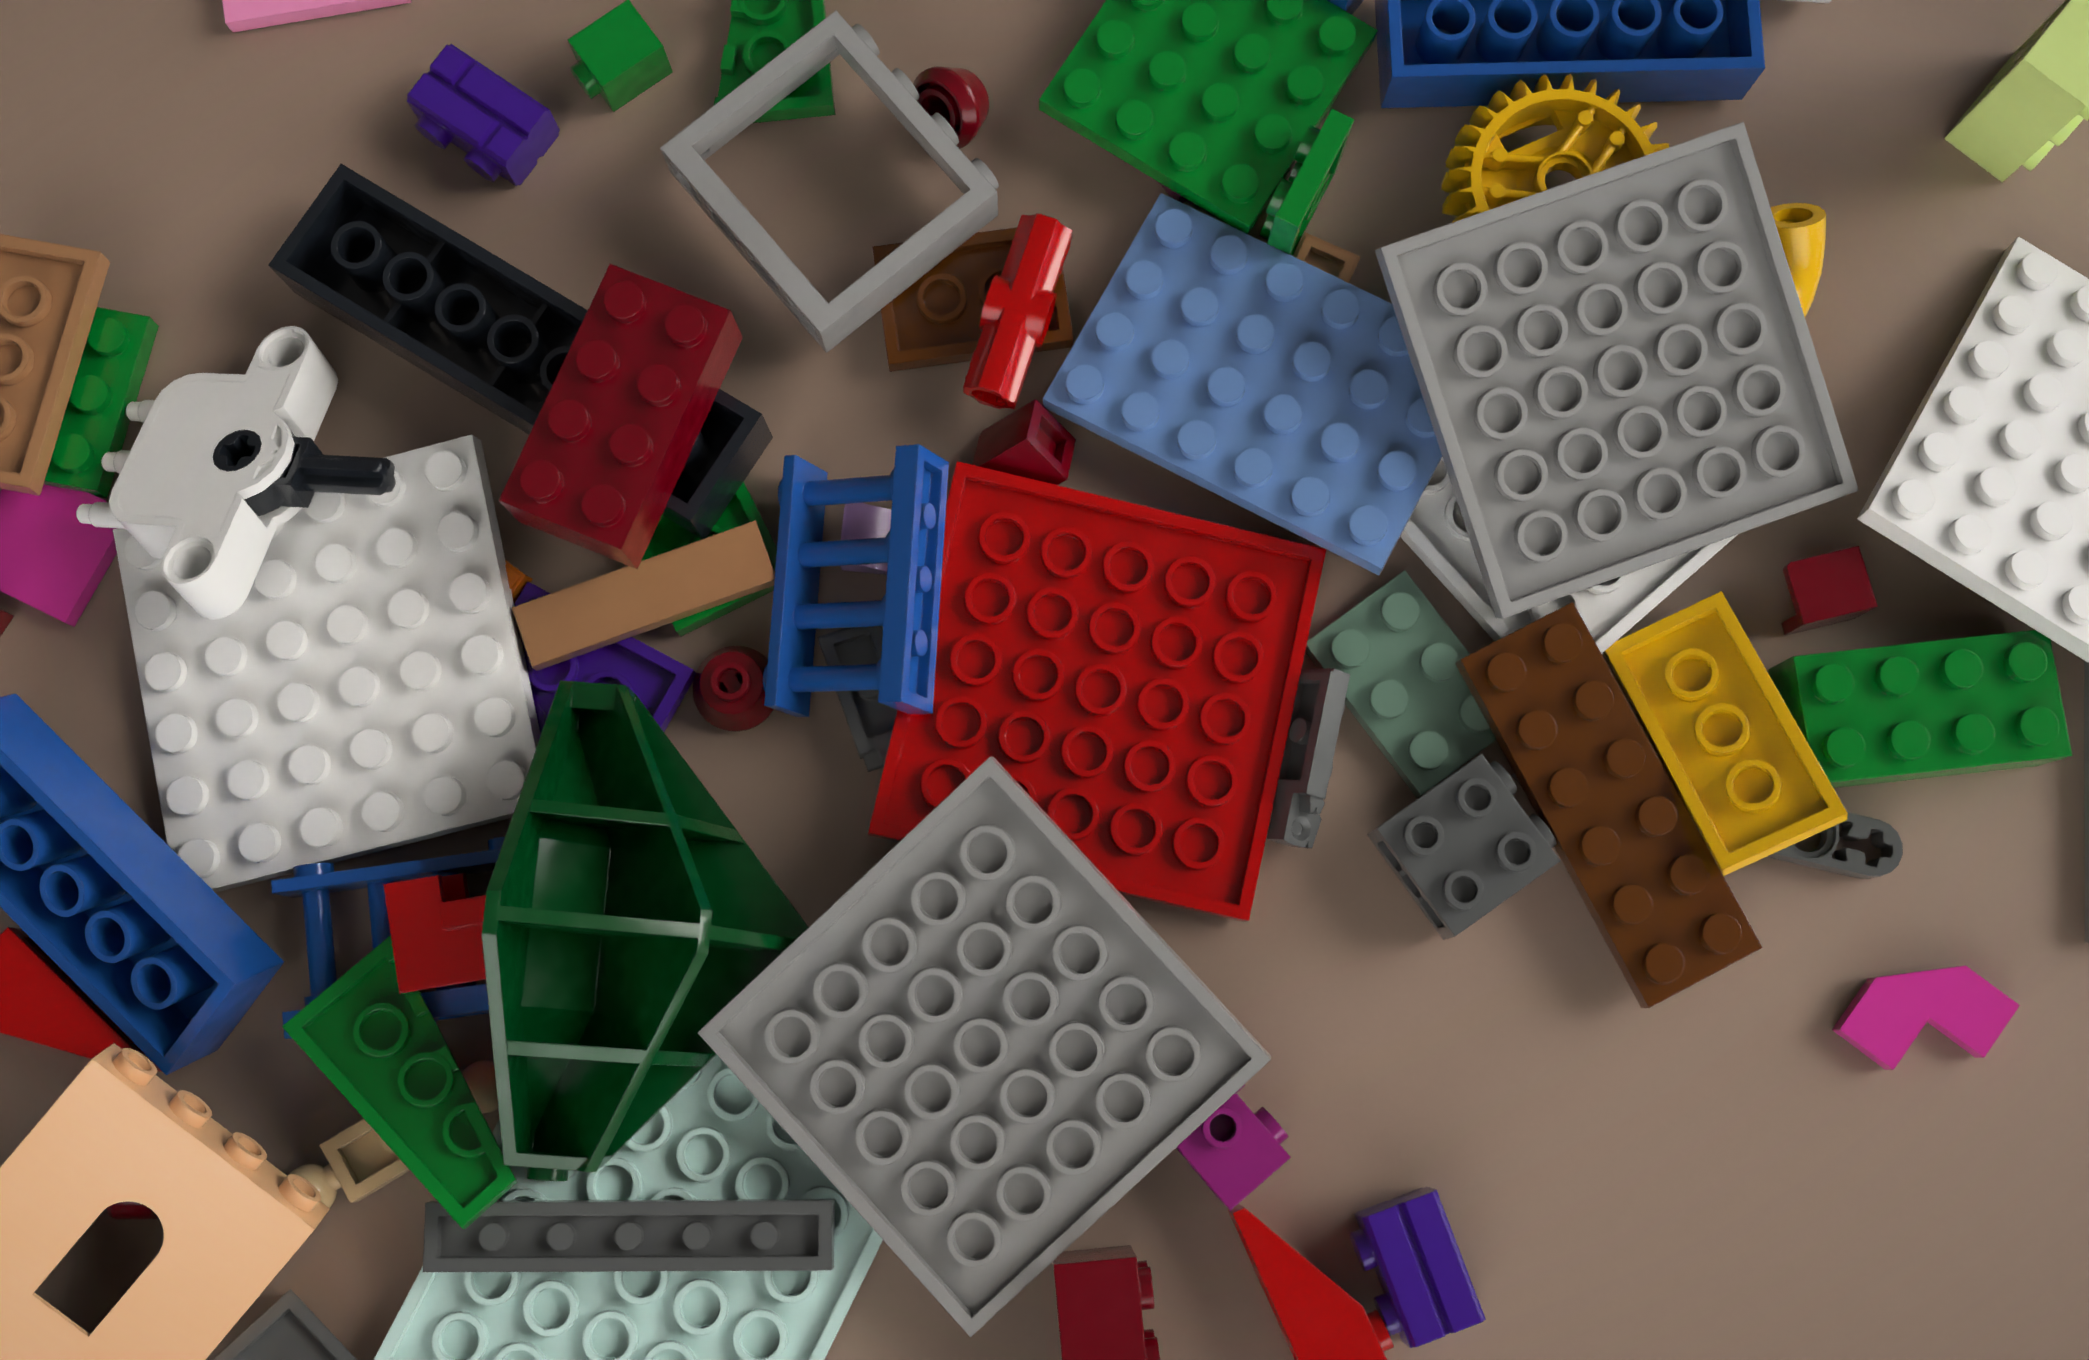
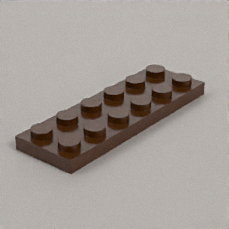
(1608, 806)

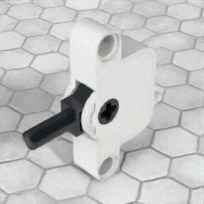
(227, 466)

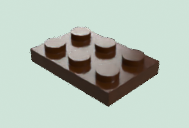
(941, 312)

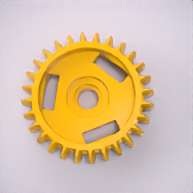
(1588, 139)

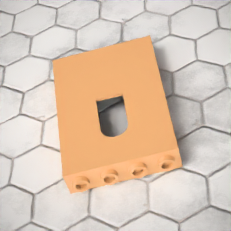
(136, 1139)

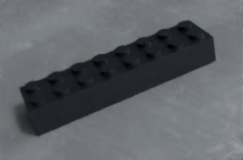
(479, 324)

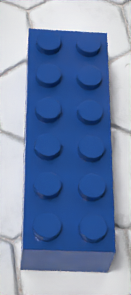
(1645, 48)
(118, 902)

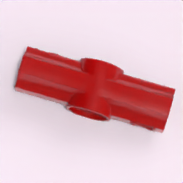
(1017, 311)

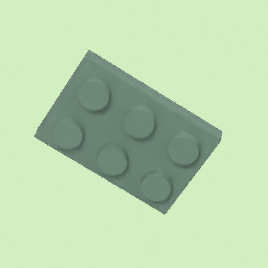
(1405, 682)

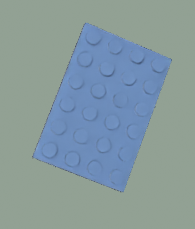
(1255, 383)

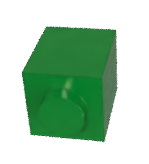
(618, 57)

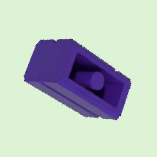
(481, 115)
(1417, 1268)

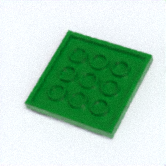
(1208, 91)

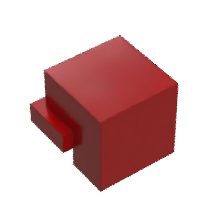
(435, 932)

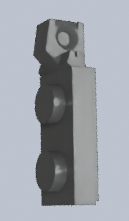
(867, 719)
(1308, 757)

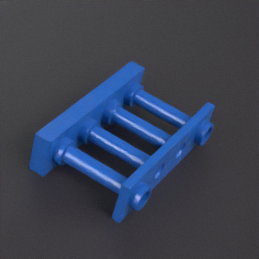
(912, 586)
(317, 880)

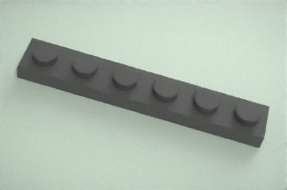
(634, 1236)

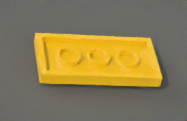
(1725, 734)

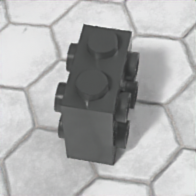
(1465, 846)

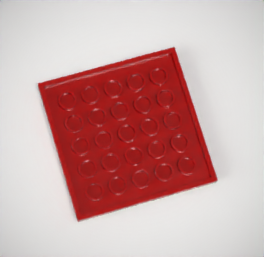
(1119, 674)

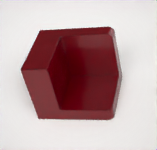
(1027, 445)
(1828, 590)

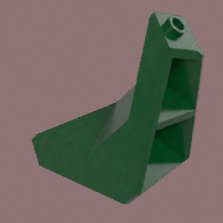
(613, 932)

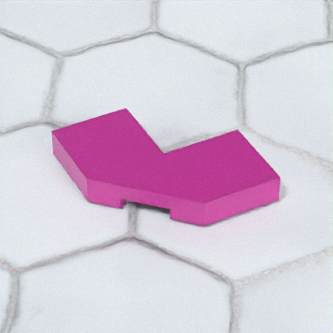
(1895, 1008)

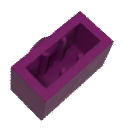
(1235, 1150)

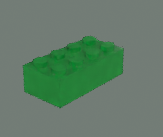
(1928, 707)

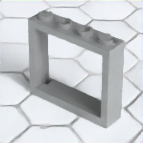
(834, 320)

